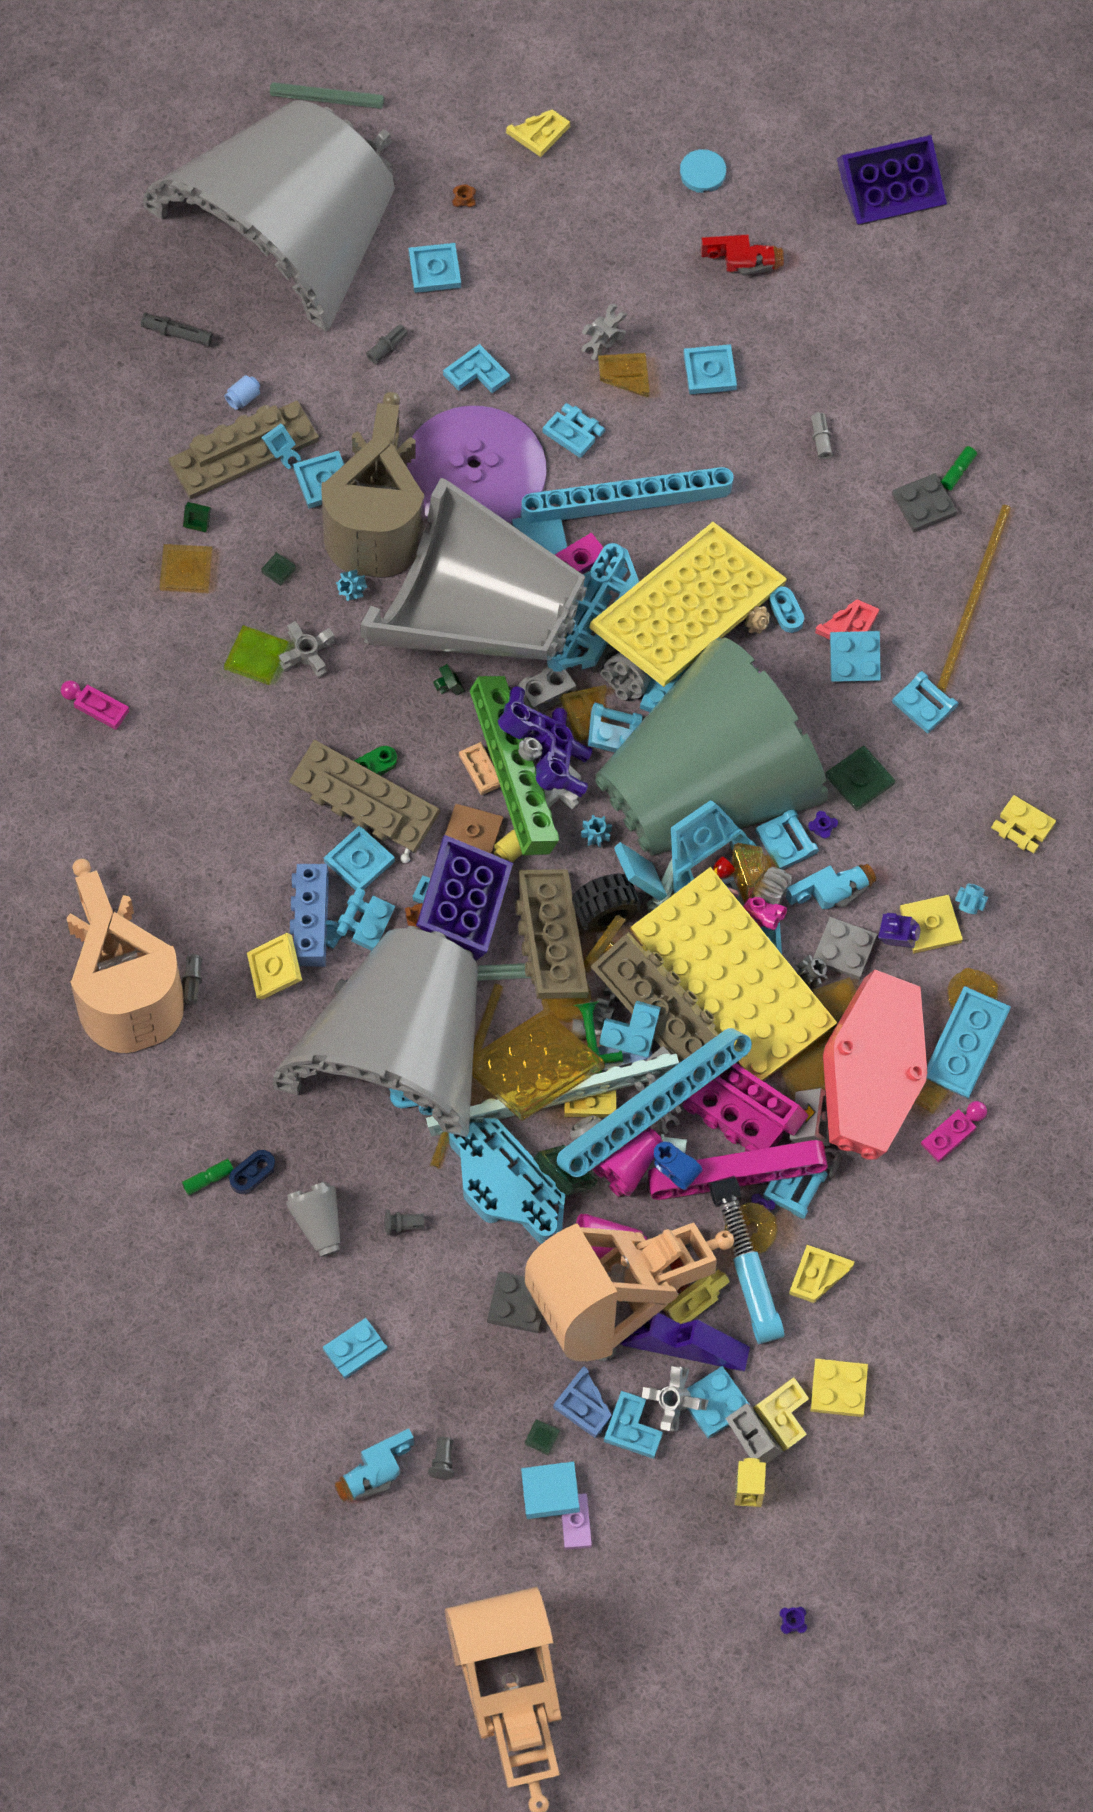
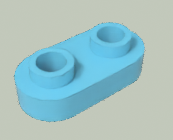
(786, 611)

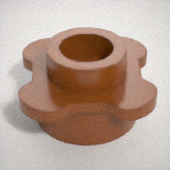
(462, 190)

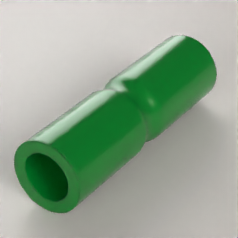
(960, 465)
(204, 1178)

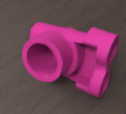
(765, 913)

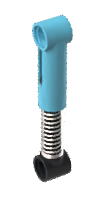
(764, 1318)

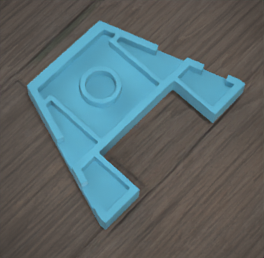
(699, 837)

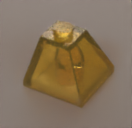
(749, 868)

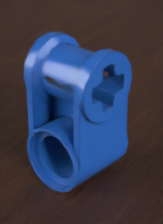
(679, 1167)

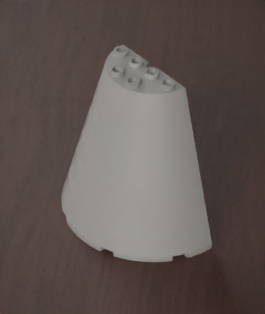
(479, 588)
(400, 1025)

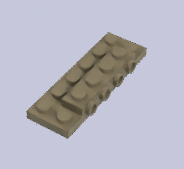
(238, 448)
(364, 797)
(550, 934)
(641, 977)

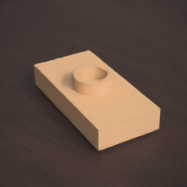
(480, 768)

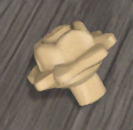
(757, 619)

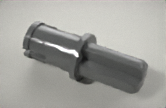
(386, 344)
(192, 978)

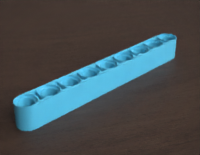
(635, 487)
(643, 1105)

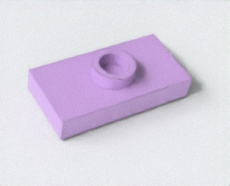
(577, 1527)

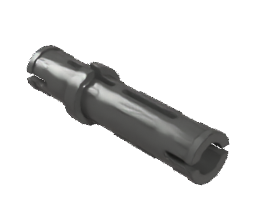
(183, 331)

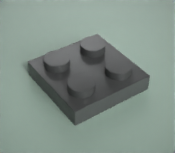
(924, 502)
(513, 1304)

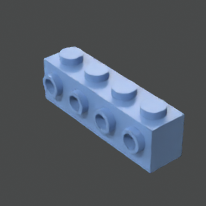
(310, 913)

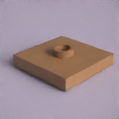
(474, 827)

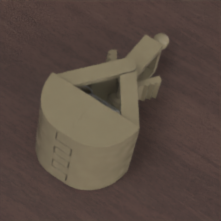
(373, 502)

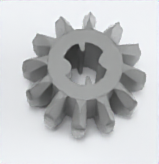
(774, 886)

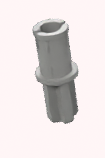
(821, 436)

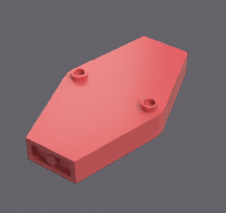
(875, 1065)

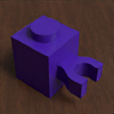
(899, 930)

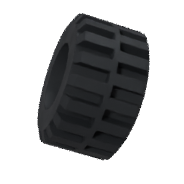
(603, 899)

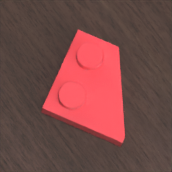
(855, 618)

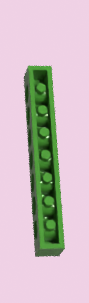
(516, 775)

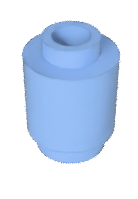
(242, 392)

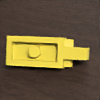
(696, 1298)

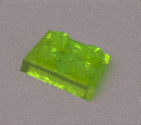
(255, 655)

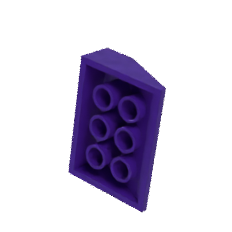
(892, 179)
(464, 895)

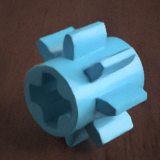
(351, 585)
(593, 836)
(971, 898)

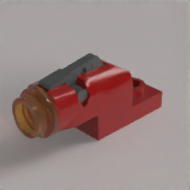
(742, 256)

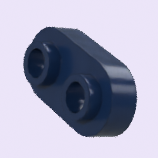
(251, 1172)

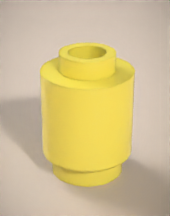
(508, 847)

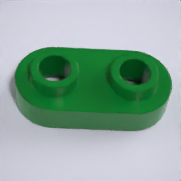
(375, 763)

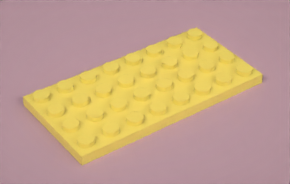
(687, 603)
(735, 972)

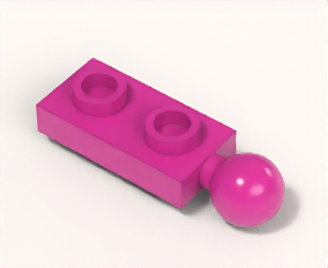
(95, 703)
(954, 1131)

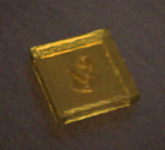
(186, 568)
(604, 942)

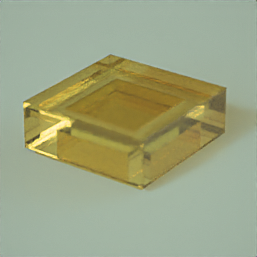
(931, 1096)

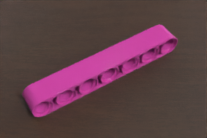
(748, 1168)

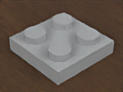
(845, 948)

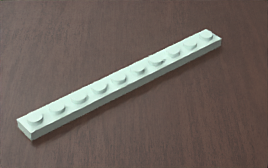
(598, 1083)

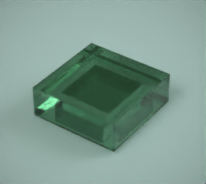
(278, 569)
(542, 1437)

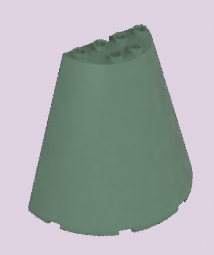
(714, 738)

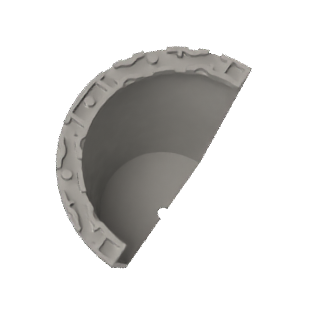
(296, 190)

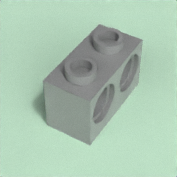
(549, 693)
(754, 1434)

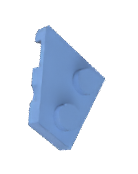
(583, 1404)

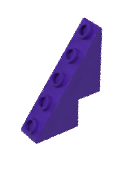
(689, 1341)

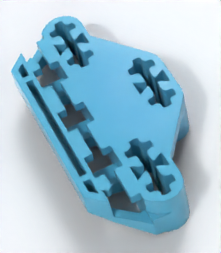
(593, 604)
(506, 1186)

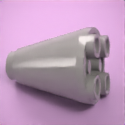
(625, 677)
(317, 1217)

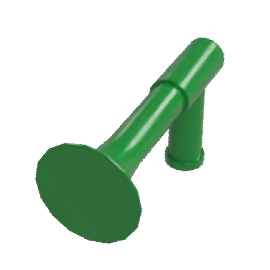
(587, 1012)

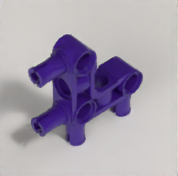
(554, 738)

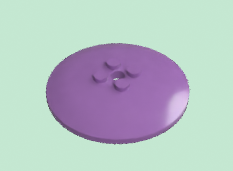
(504, 445)

